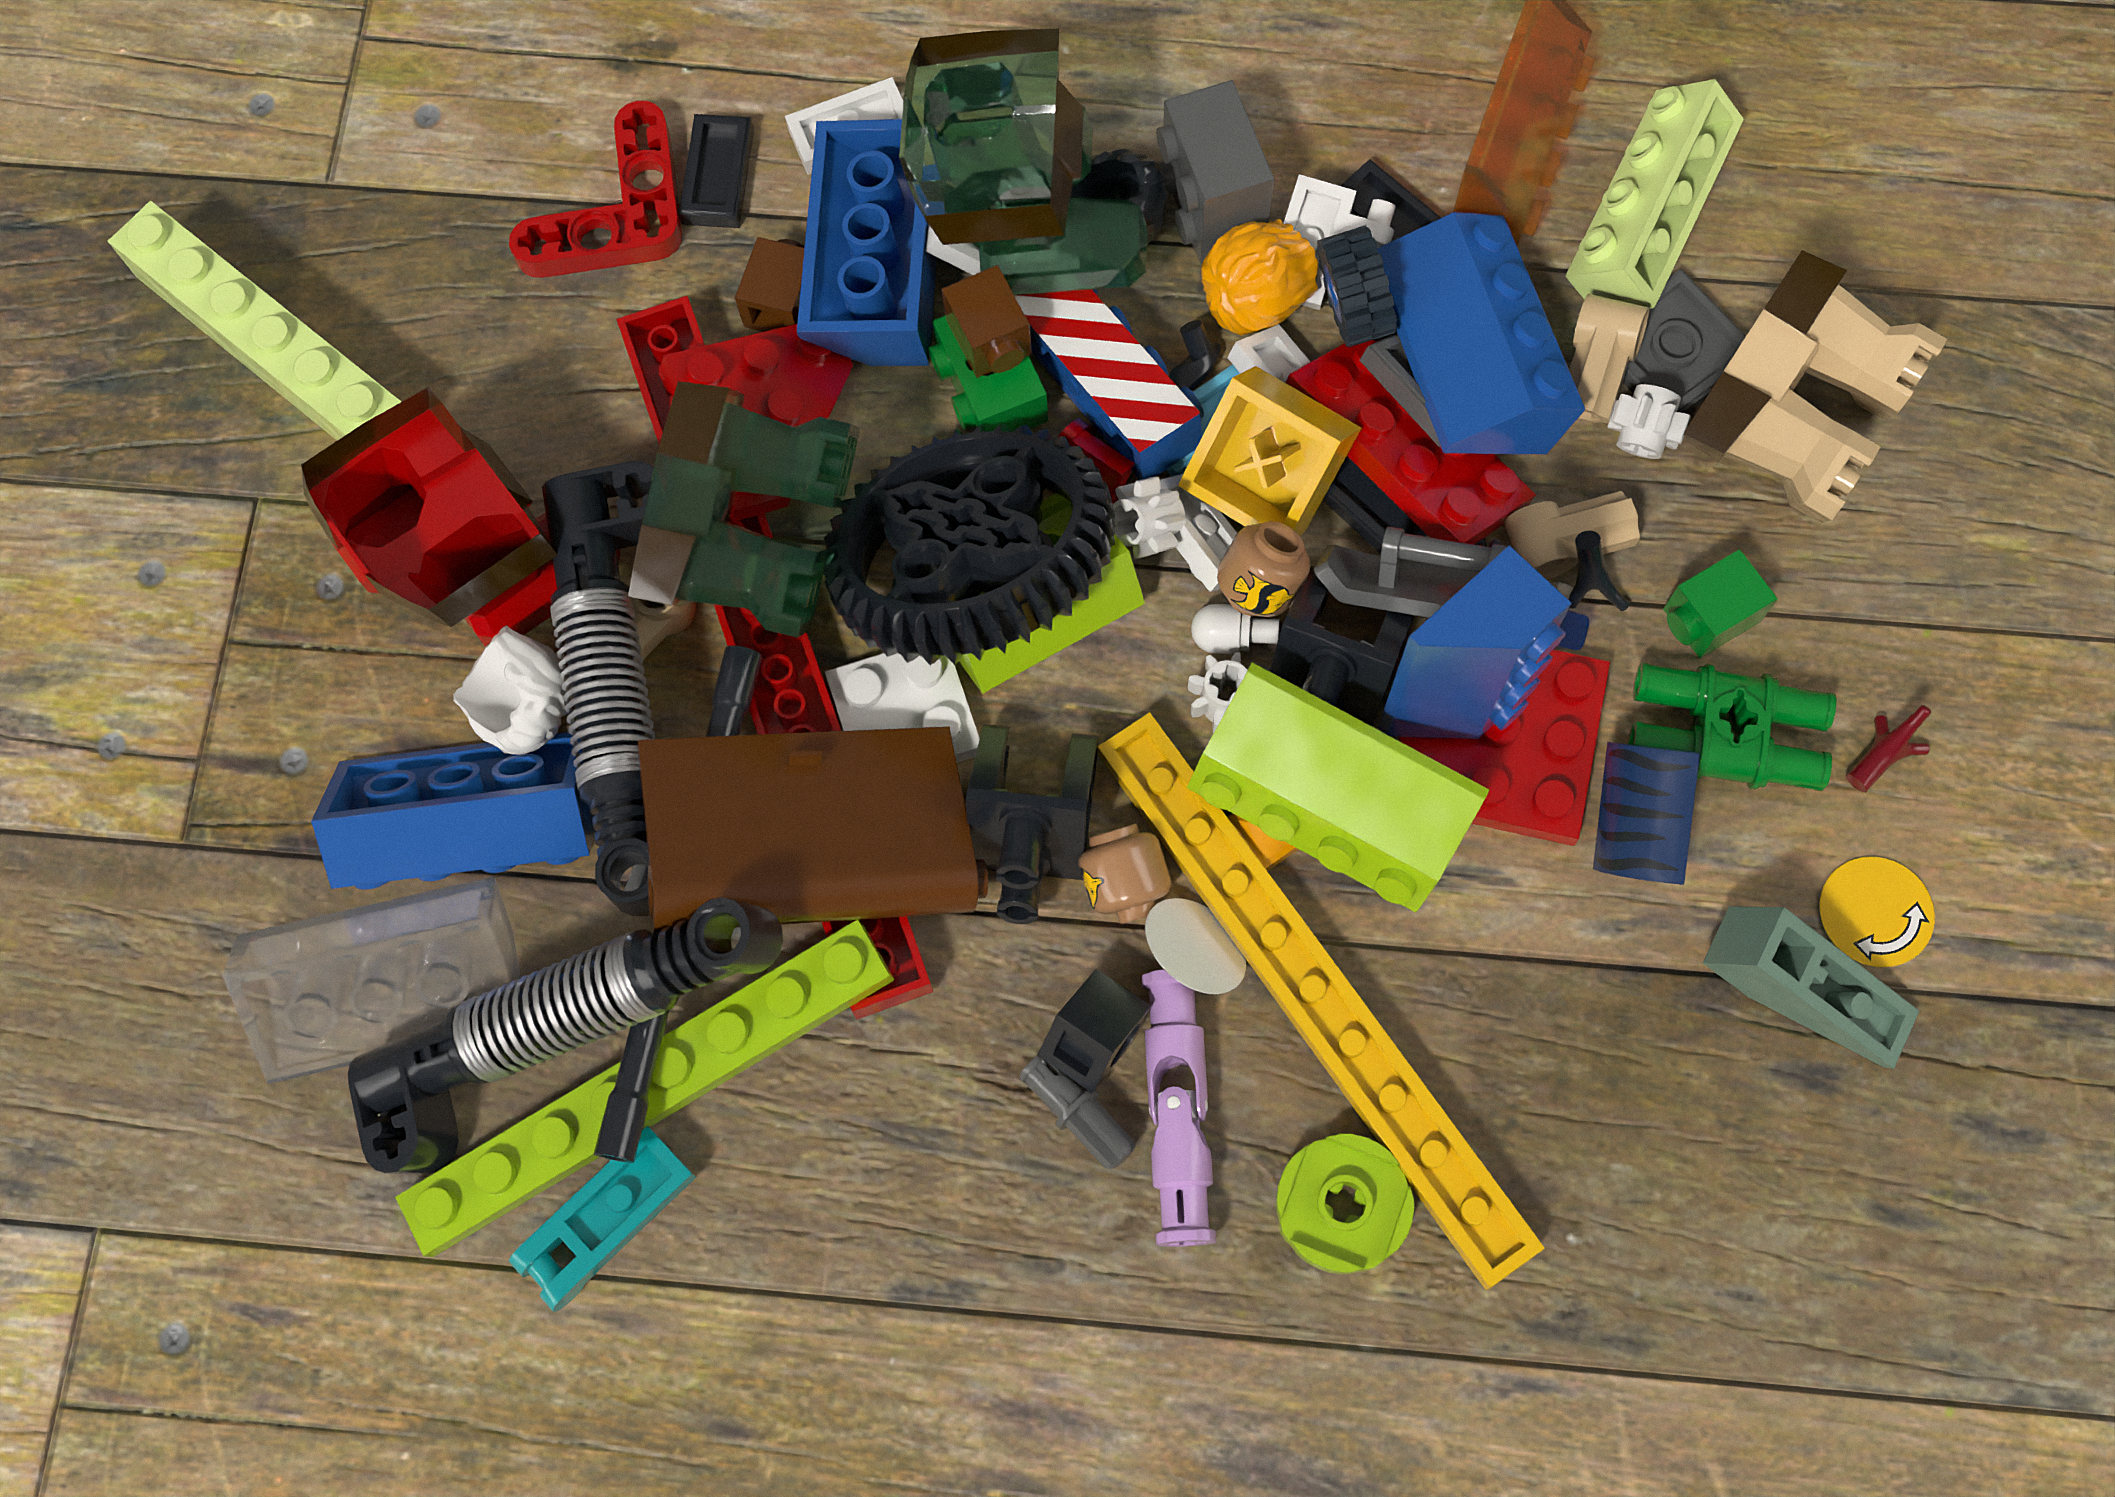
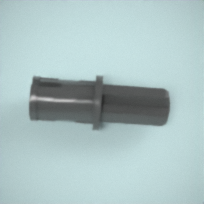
(1079, 1113)

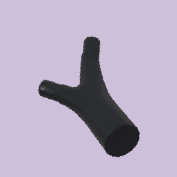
(1593, 572)

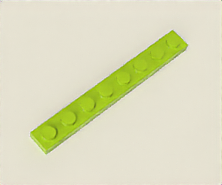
(688, 1065)

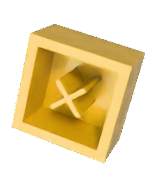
(1268, 453)

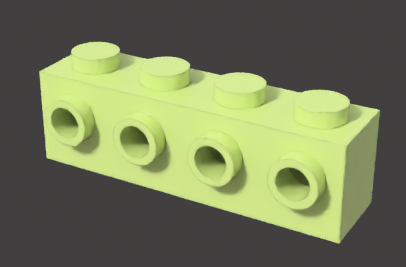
(1656, 194)

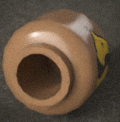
(1263, 569)
(1124, 872)

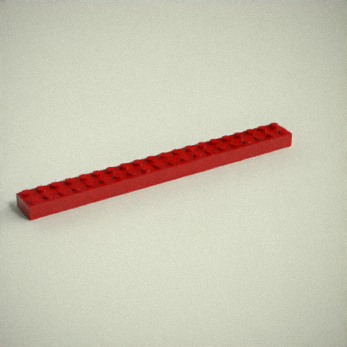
(789, 684)

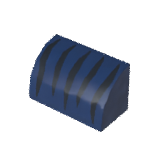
(1646, 812)

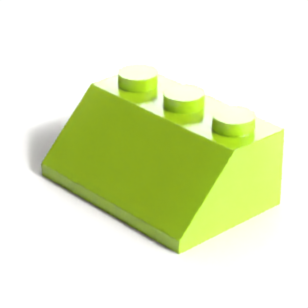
(1107, 602)

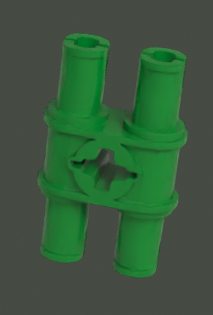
(1752, 707)

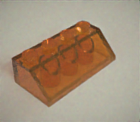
(1527, 115)

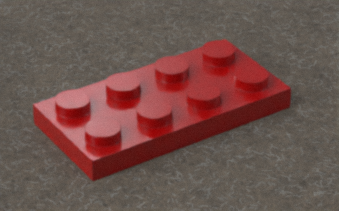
(1443, 493)

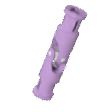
(1180, 1148)

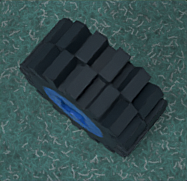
(1357, 286)

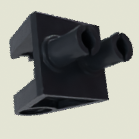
(1332, 666)
(1028, 833)

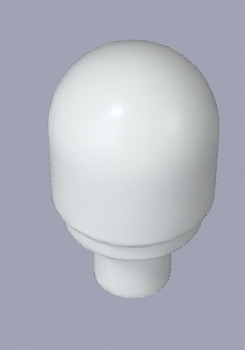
(1227, 631)

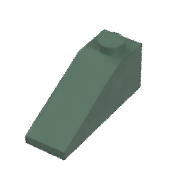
(1810, 981)

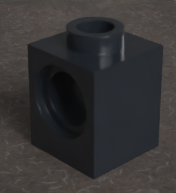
(1093, 1030)

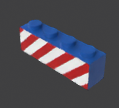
(1113, 378)

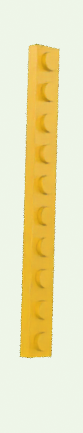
(1322, 1005)

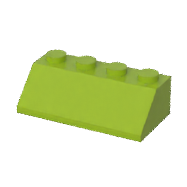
(1336, 788)

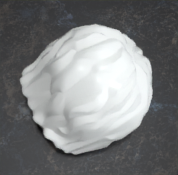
(514, 693)

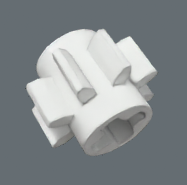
(1649, 421)
(1148, 517)
(1217, 676)

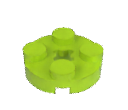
(1378, 1186)

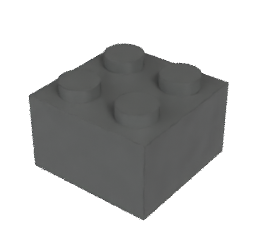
(1213, 165)

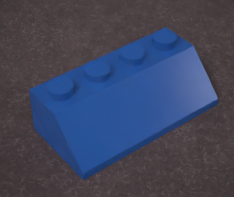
(864, 251)
(1479, 338)
(1477, 655)
(451, 813)

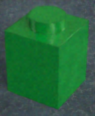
(1718, 604)

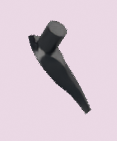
(1201, 356)

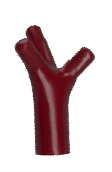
(1888, 749)

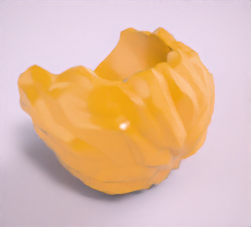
(1258, 276)

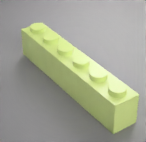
(249, 323)

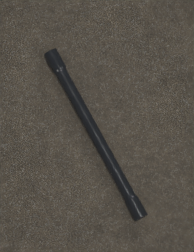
(628, 1100)

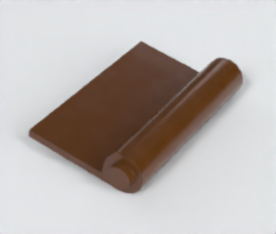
(809, 825)

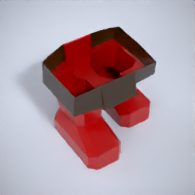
(434, 520)

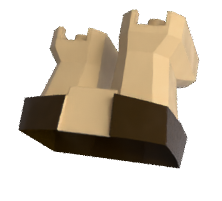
(1831, 335)

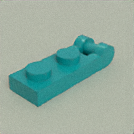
(602, 1219)

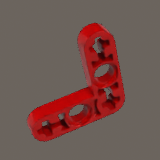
(625, 221)

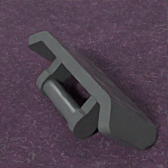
(1401, 584)

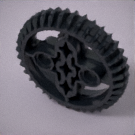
(967, 526)

